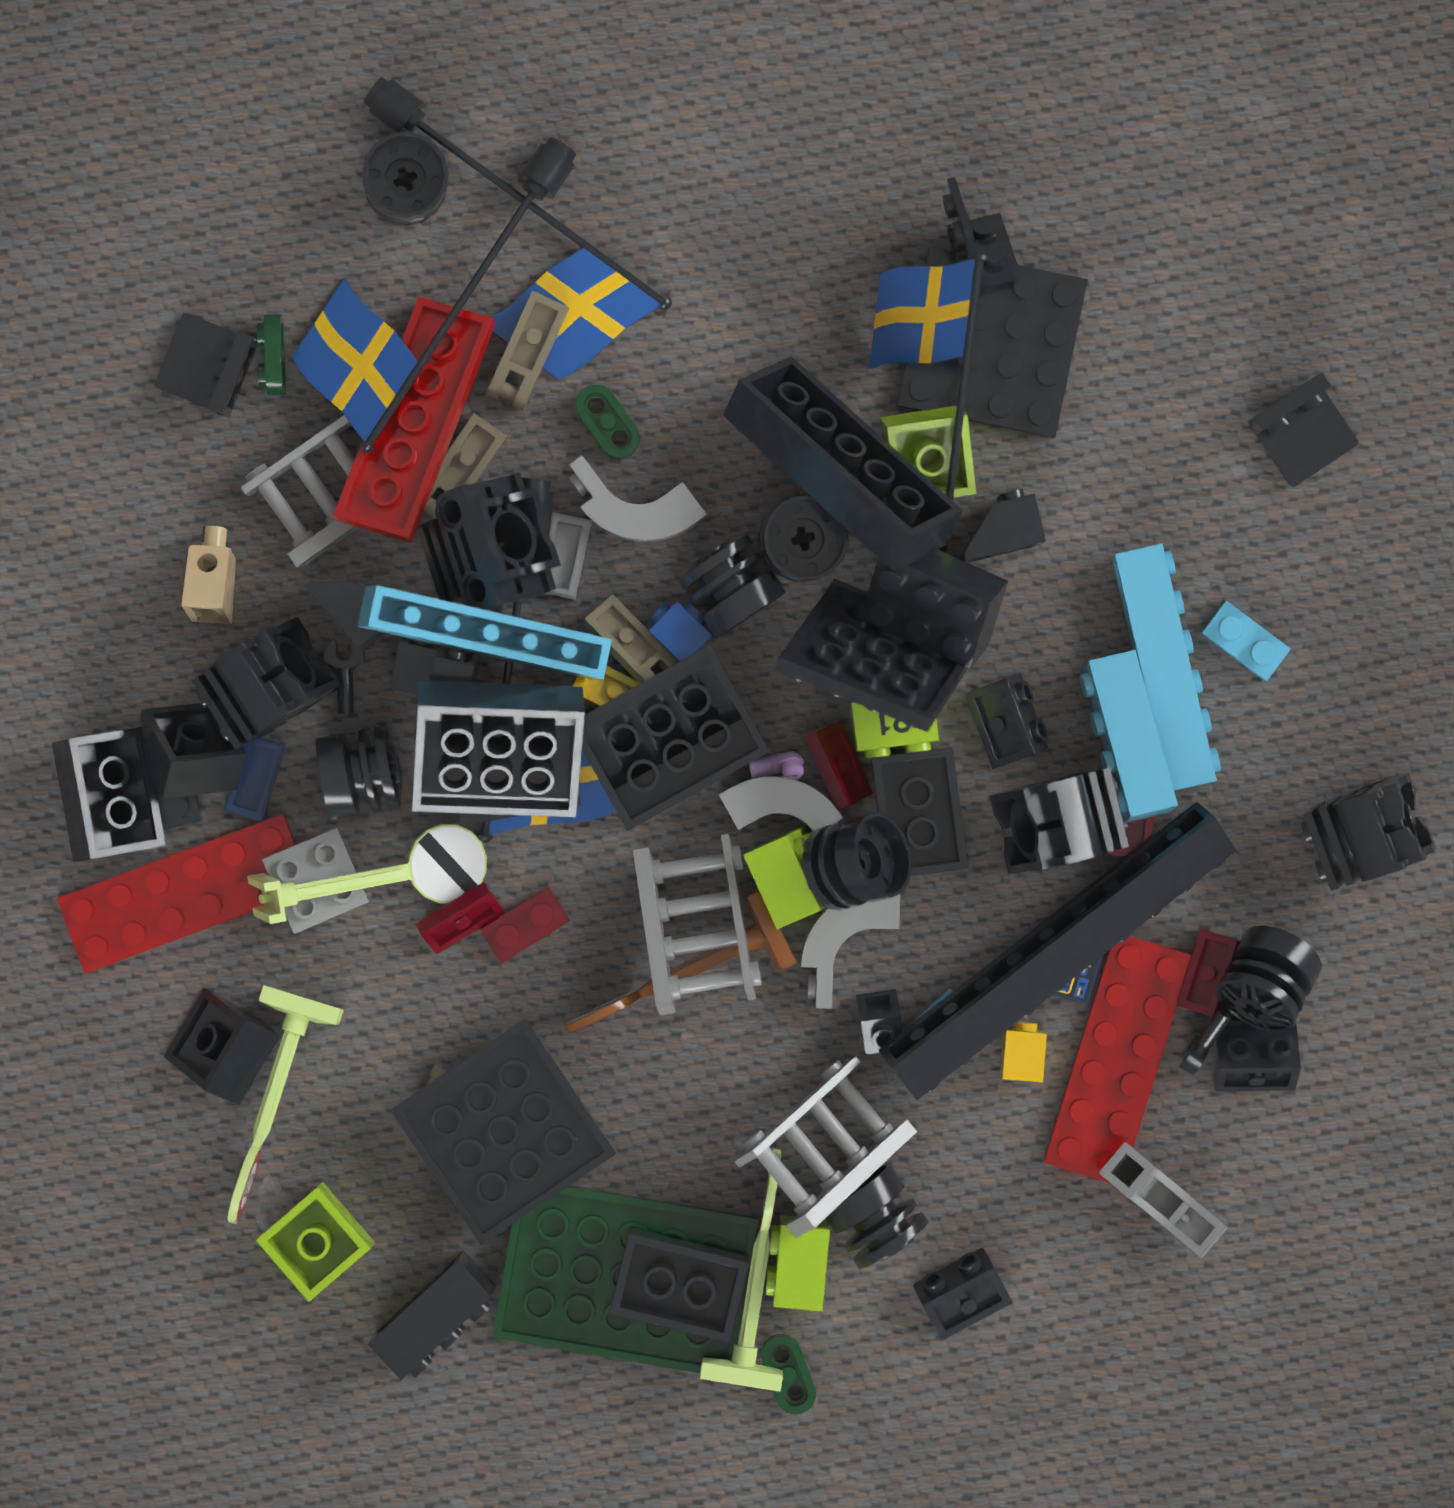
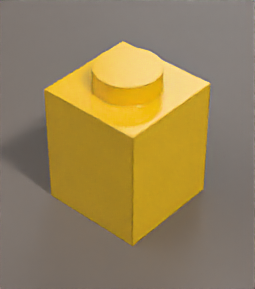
(1023, 1053)

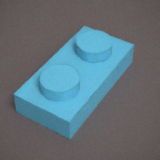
(1245, 641)

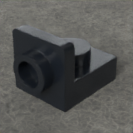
(879, 1018)

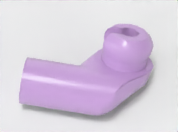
(788, 763)

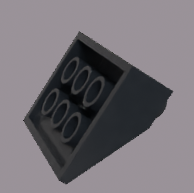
(670, 738)
(497, 748)

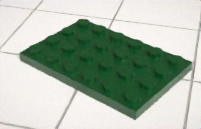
(567, 1268)

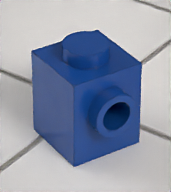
(680, 629)

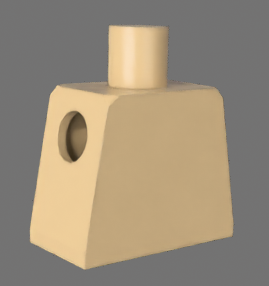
(210, 594)

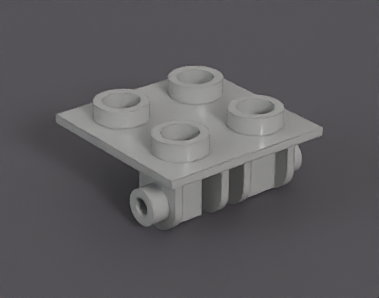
(310, 861)

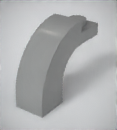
(646, 522)
(774, 795)
(830, 932)
(1163, 1199)

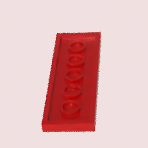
(393, 483)
(171, 895)
(1117, 1055)

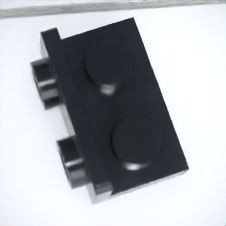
(1007, 720)
(962, 1293)

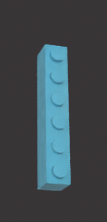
(484, 632)
(1162, 653)

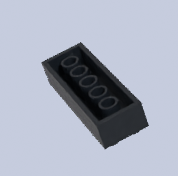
(842, 463)

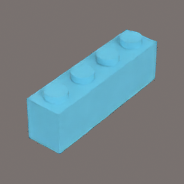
(1128, 735)

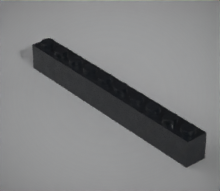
(1057, 950)

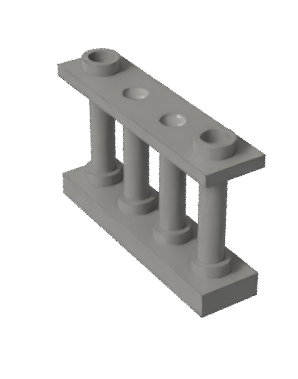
(306, 543)
(664, 949)
(861, 1161)

